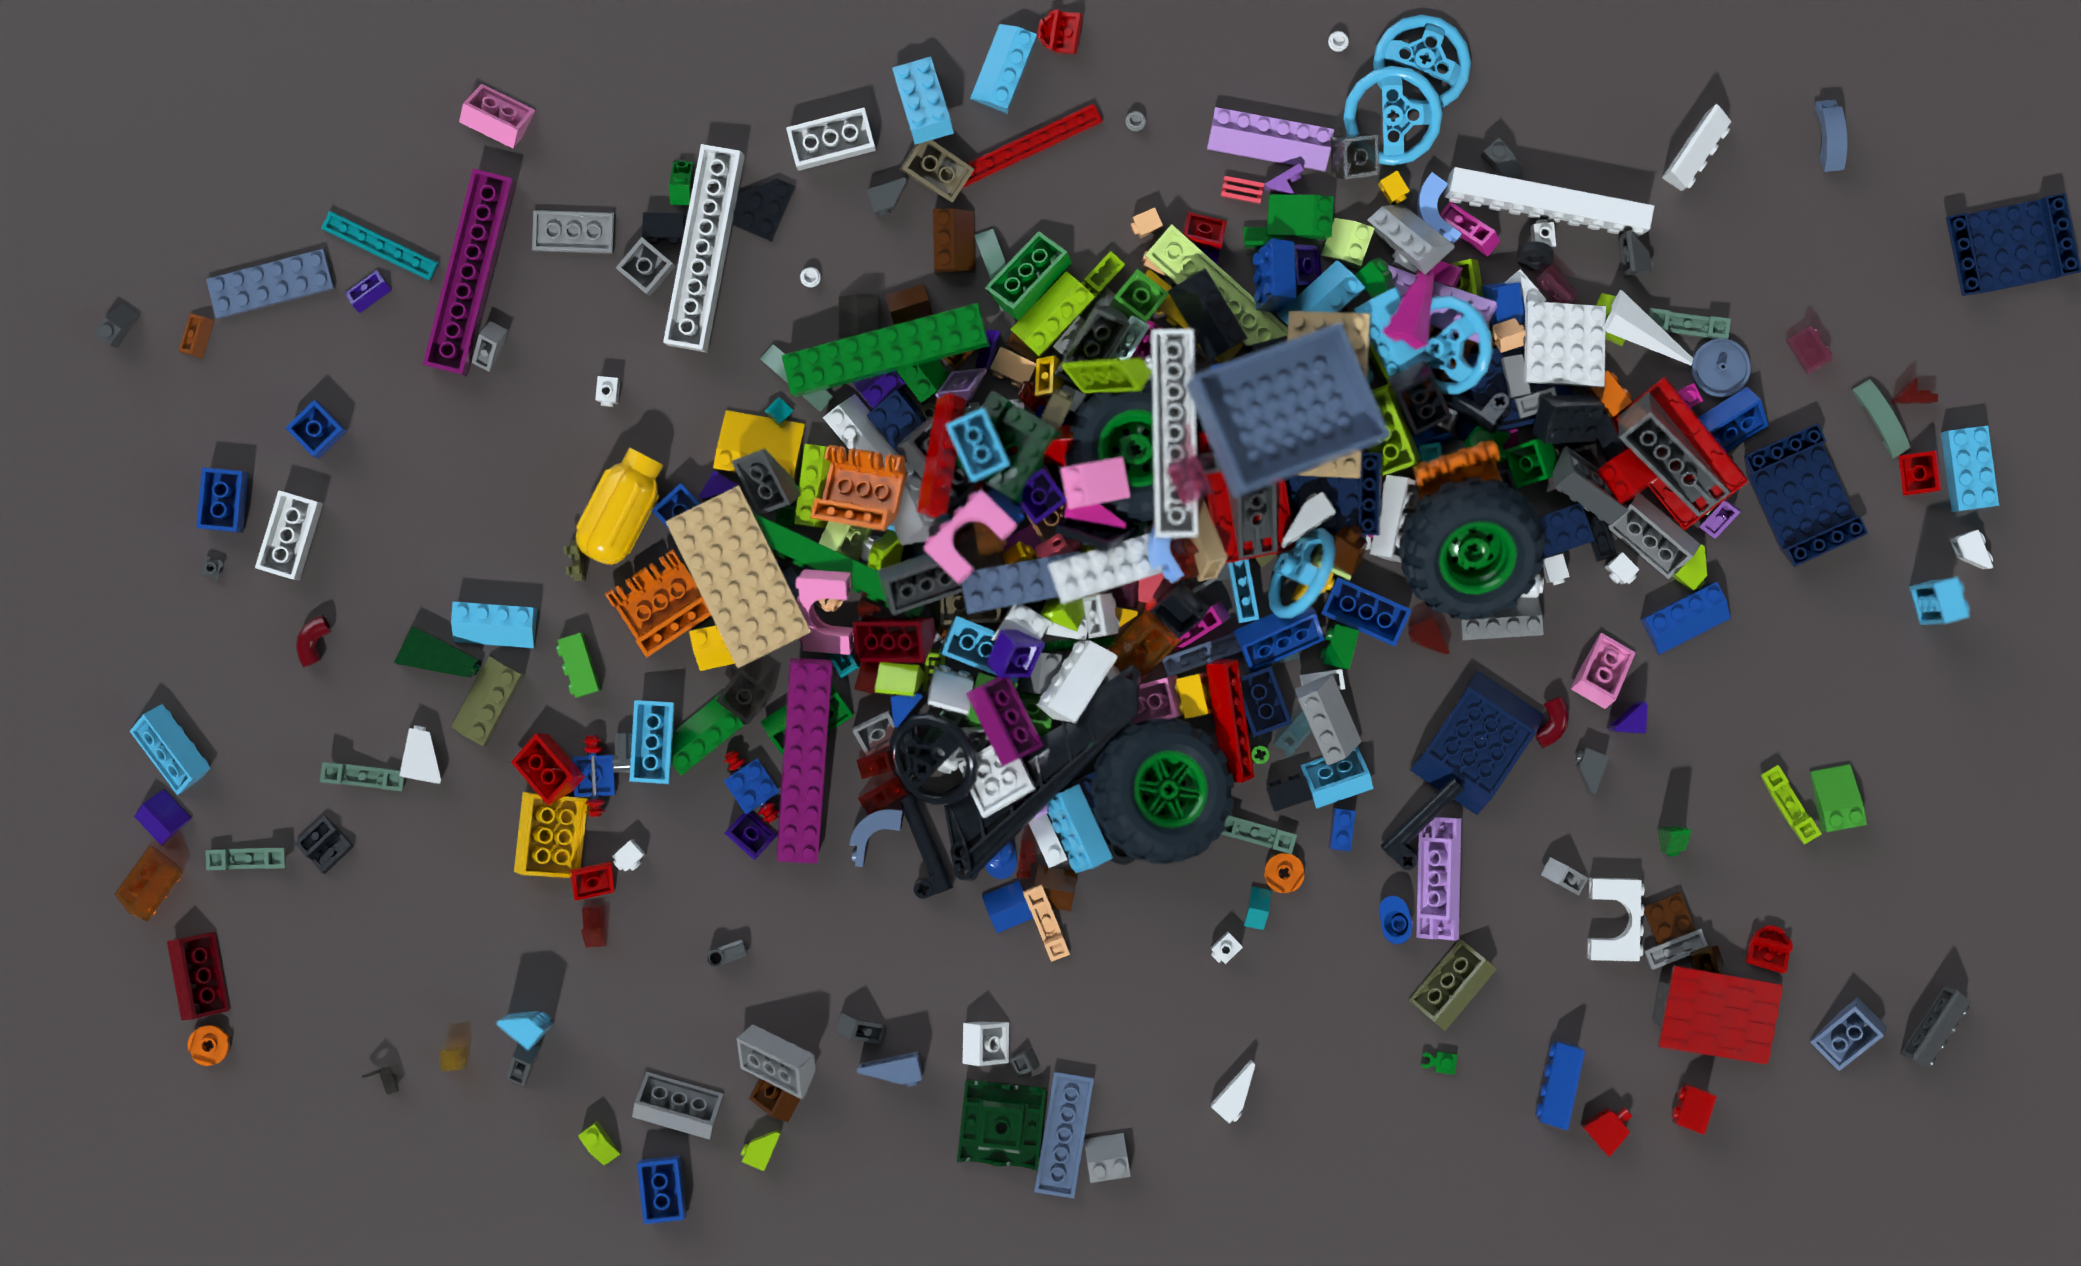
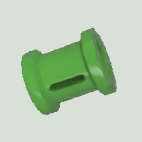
(1265, 757)

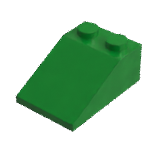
(1300, 216)

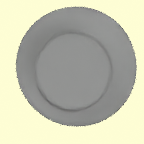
(1135, 121)

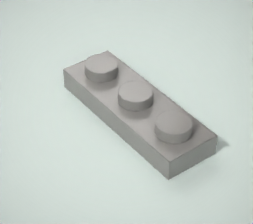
(1675, 949)

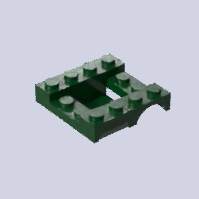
(1021, 430)
(995, 1102)

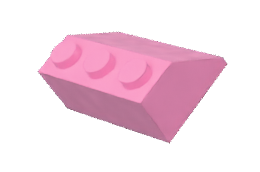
(496, 115)

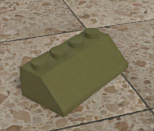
(487, 701)
(1452, 984)

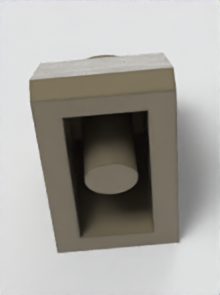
(1057, 408)

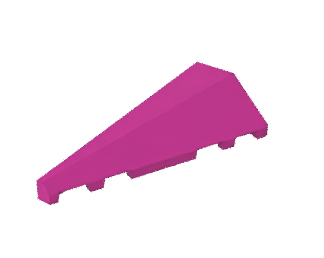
(1413, 315)

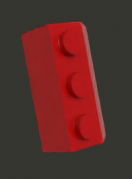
(547, 768)

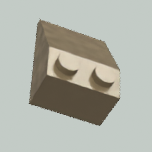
(937, 169)

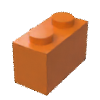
(1611, 394)

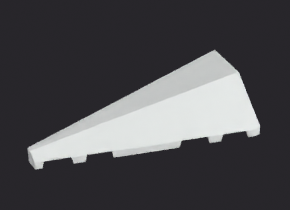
(1633, 324)

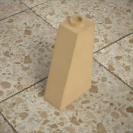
(1211, 552)

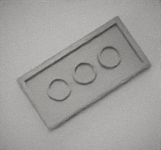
(573, 231)

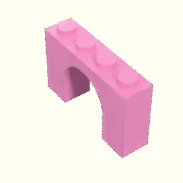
(978, 509)
(824, 585)

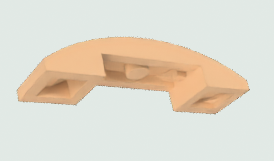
(1046, 923)

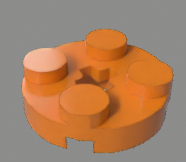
(1284, 884)
(219, 1039)

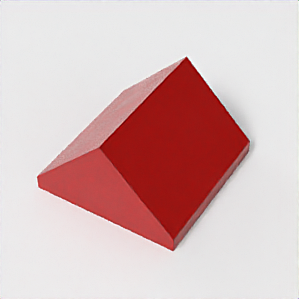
(1205, 231)
(1920, 473)
(591, 881)

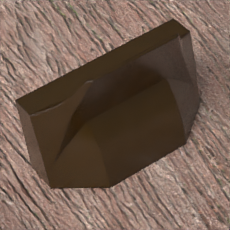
(1707, 959)

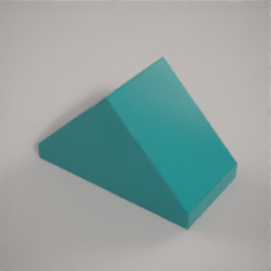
(843, 663)
(1257, 908)

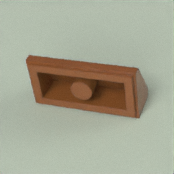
(196, 335)

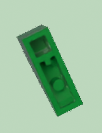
(1376, 277)
(1673, 839)

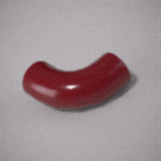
(308, 639)
(1556, 723)

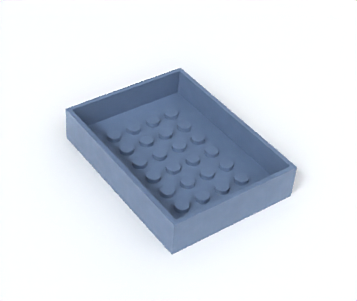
(1287, 409)

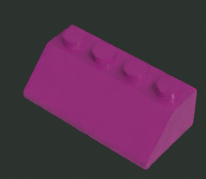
(1004, 720)

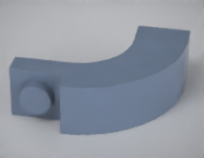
(1834, 135)
(878, 820)

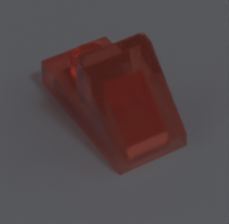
(1911, 395)
(1183, 553)
(875, 764)
(593, 926)

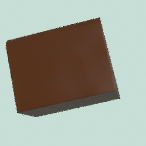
(909, 304)
(1058, 885)

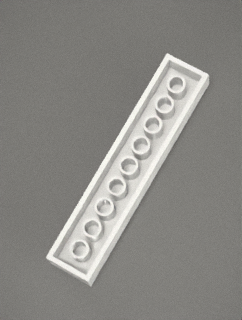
(1548, 201)
(704, 248)
(1172, 428)

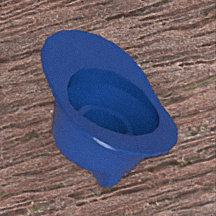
(1431, 436)
(1003, 863)
(1395, 920)

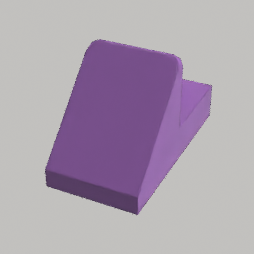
(1280, 183)
(1719, 518)

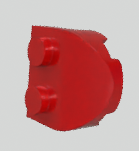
(1060, 31)
(1769, 949)

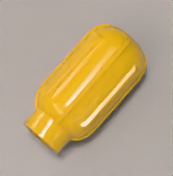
(619, 508)

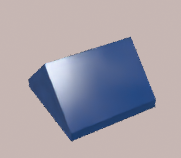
(1508, 299)
(903, 706)
(1007, 906)

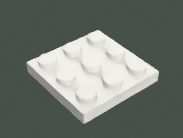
(996, 784)

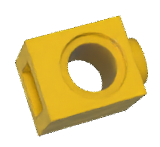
(1394, 188)

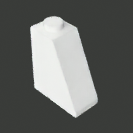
(419, 757)

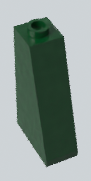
(433, 654)

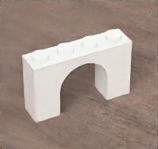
(1626, 945)

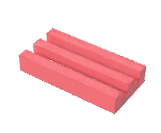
(1244, 182)

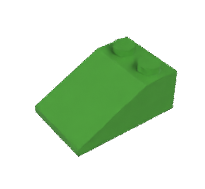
(1837, 799)

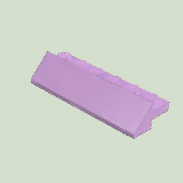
(1270, 139)
(1445, 317)
(1439, 879)

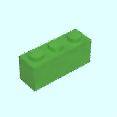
(578, 665)

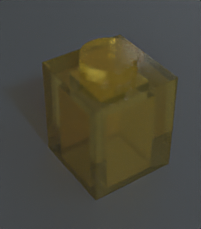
(452, 1058)

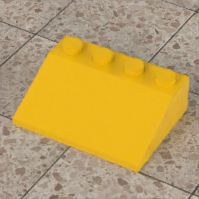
(749, 433)
(550, 836)

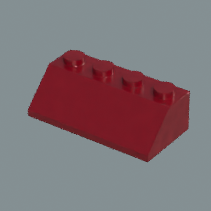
(893, 639)
(198, 976)

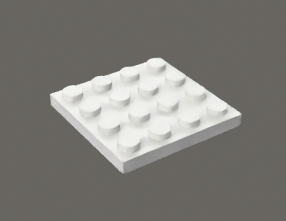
(1564, 344)

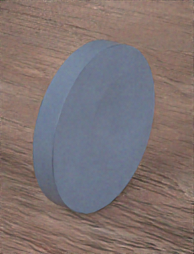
(1720, 368)

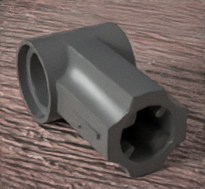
(622, 755)
(728, 953)

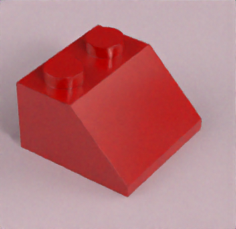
(1626, 476)
(1693, 1108)

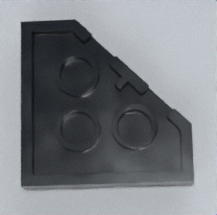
(762, 208)
(1096, 535)

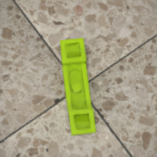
(1789, 805)

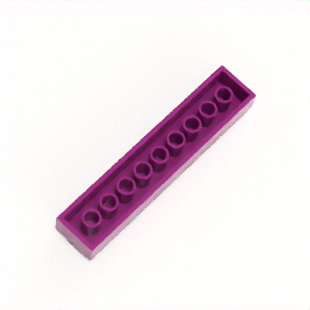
(469, 272)
(803, 760)

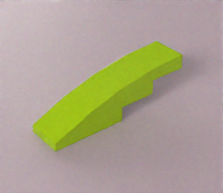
(1103, 274)

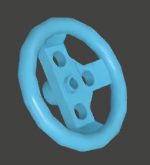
(1435, 28)
(1429, 114)
(1447, 347)
(1296, 566)

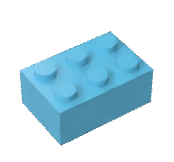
(978, 445)

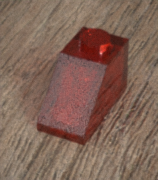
(1428, 636)
(867, 677)
(882, 796)

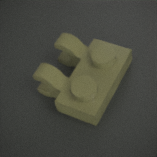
(577, 569)

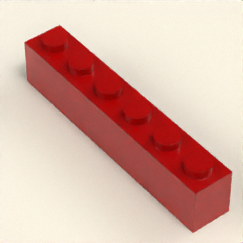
(940, 457)
(1230, 717)

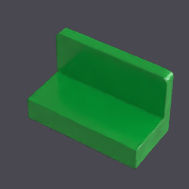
(1256, 237)
(1481, 435)

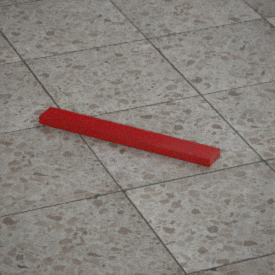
(1033, 143)

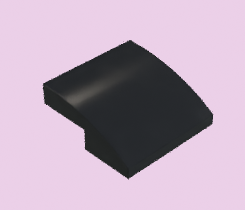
(324, 844)

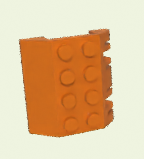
(1465, 463)
(861, 489)
(660, 604)

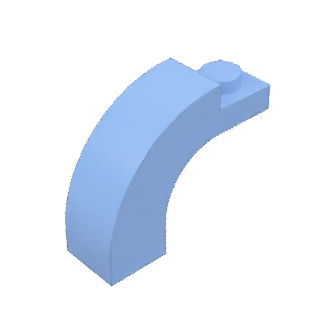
(1427, 207)
(1160, 556)

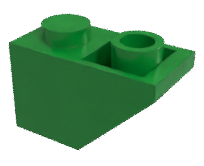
(681, 183)

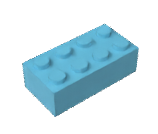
(923, 100)
(1969, 468)
(1939, 601)
(1078, 830)

